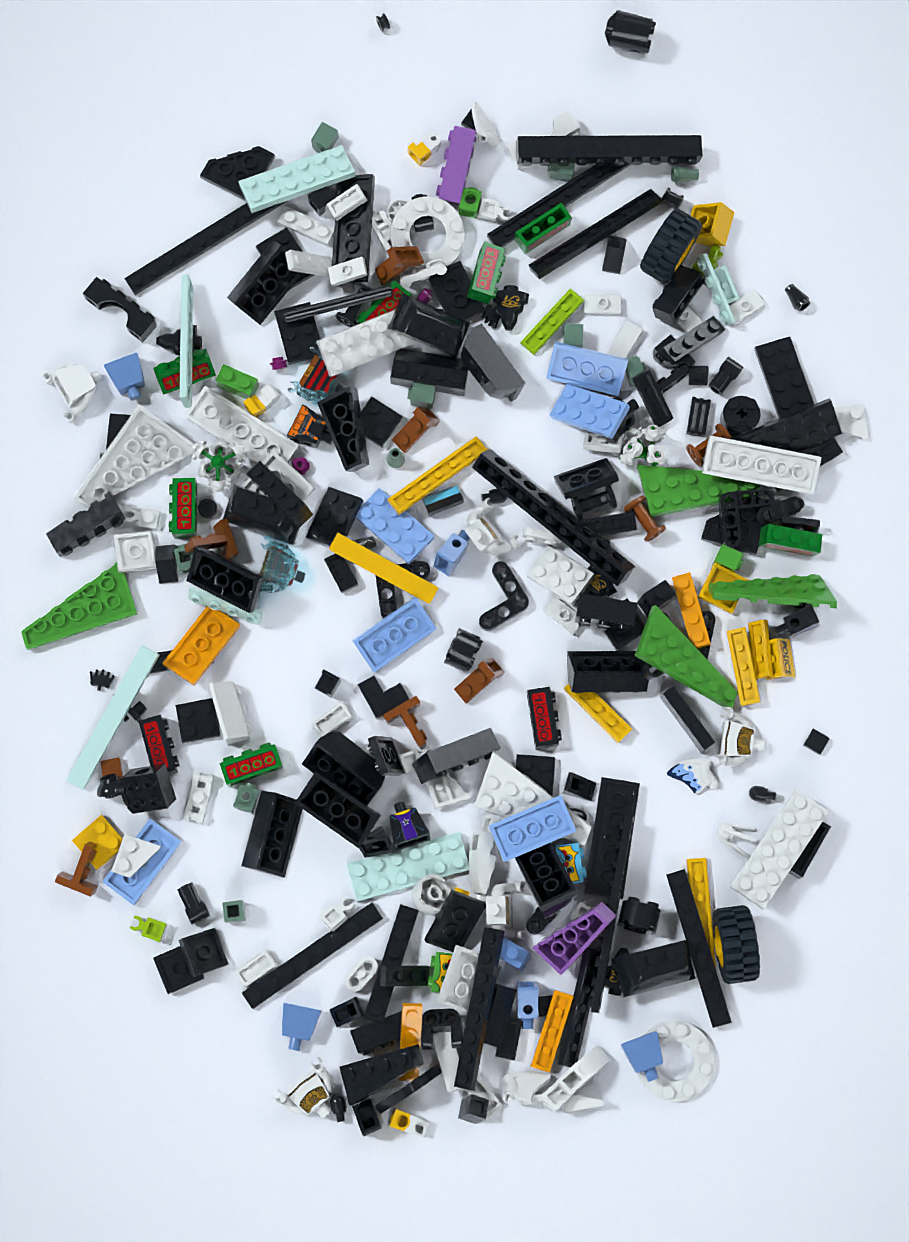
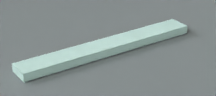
(186, 341)
(112, 717)

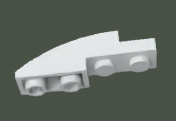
(480, 860)
(575, 1078)

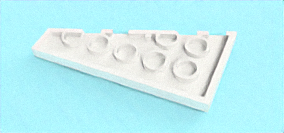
(509, 791)

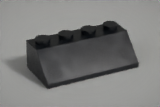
(264, 283)
(442, 371)
(605, 672)
(272, 834)

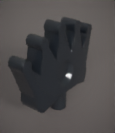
(491, 315)
(101, 680)

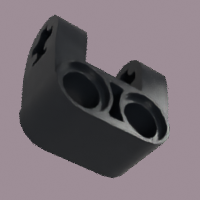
(441, 1026)

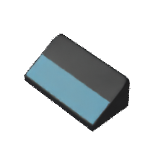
(443, 500)

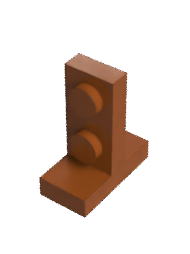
(399, 260)
(415, 428)
(220, 539)
(479, 679)
(409, 719)
(76, 881)

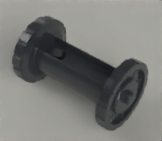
(348, 317)
(593, 502)

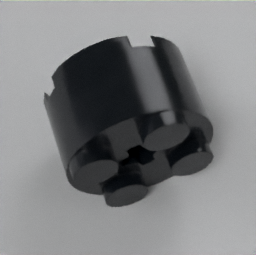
(743, 406)
(462, 650)
(639, 916)

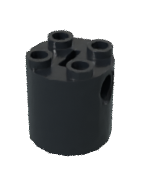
(629, 32)

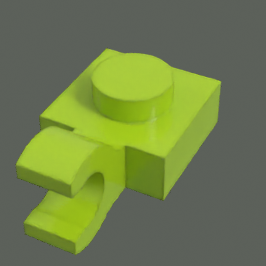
(714, 256)

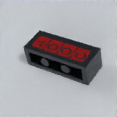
(543, 717)
(158, 743)

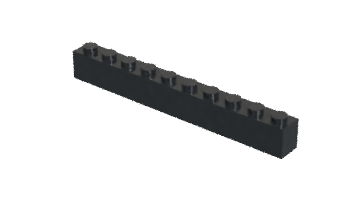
(609, 149)

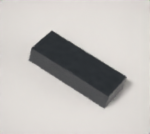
(687, 719)

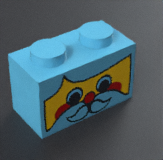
(571, 859)

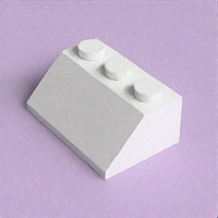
(230, 711)

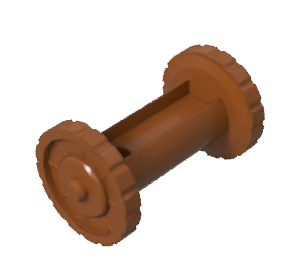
(698, 452)
(644, 518)

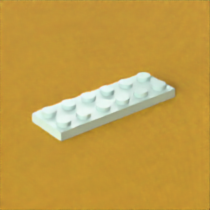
(297, 178)
(407, 866)

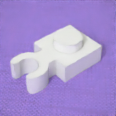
(490, 210)
(146, 518)
(406, 759)
(335, 916)

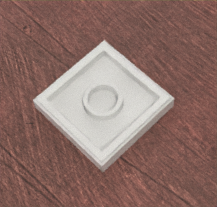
(134, 551)

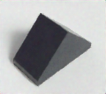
(614, 254)
(166, 564)
(579, 787)
(377, 844)
(347, 1012)
(367, 1117)

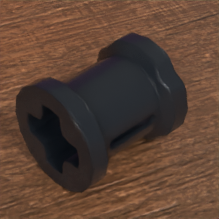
(672, 198)

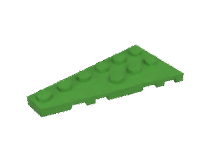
(680, 489)
(777, 590)
(90, 607)
(673, 654)

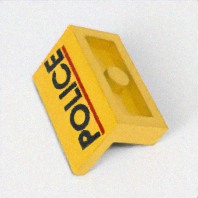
(781, 658)

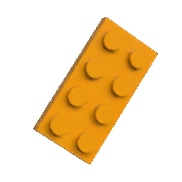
(201, 645)

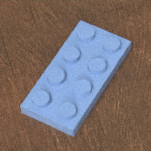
(587, 368)
(589, 411)
(398, 532)
(394, 634)
(532, 828)
(134, 887)

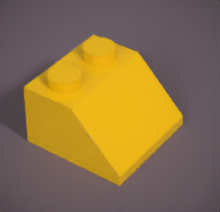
(715, 221)

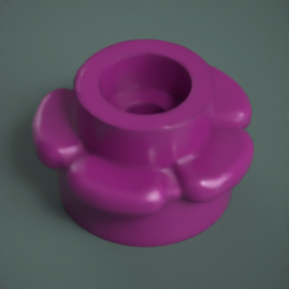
(425, 295)
(278, 363)
(305, 465)

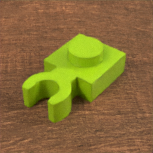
(151, 928)

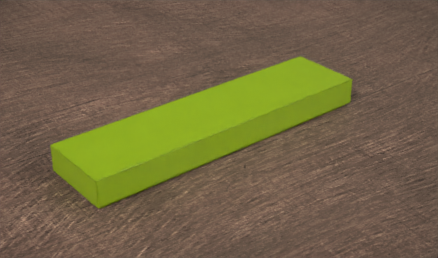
(552, 322)

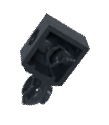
(141, 788)

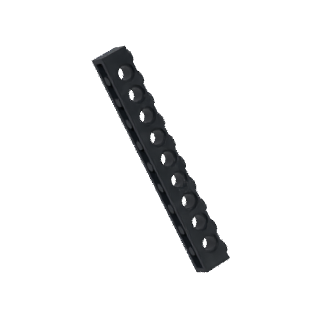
(553, 517)

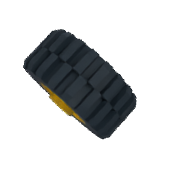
(670, 246)
(736, 944)

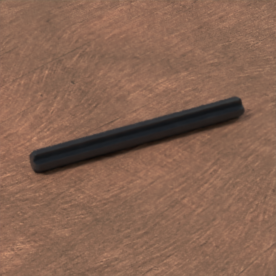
(338, 303)

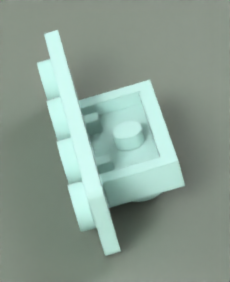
(721, 287)
(205, 598)

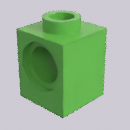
(466, 209)
(729, 558)

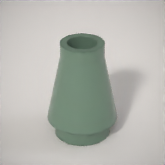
(683, 174)
(395, 462)

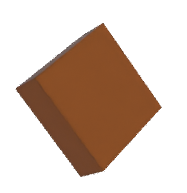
(112, 766)

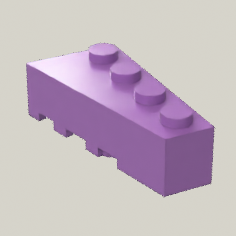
(457, 164)
(571, 940)

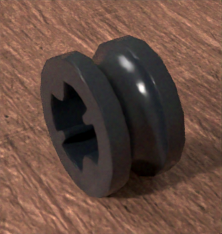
(382, 22)

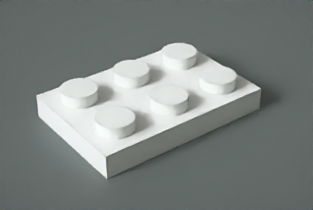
(560, 575)

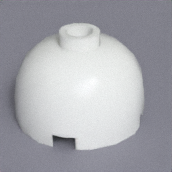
(430, 894)

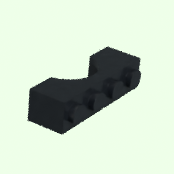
(102, 295)
(280, 494)

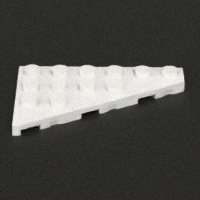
(137, 452)

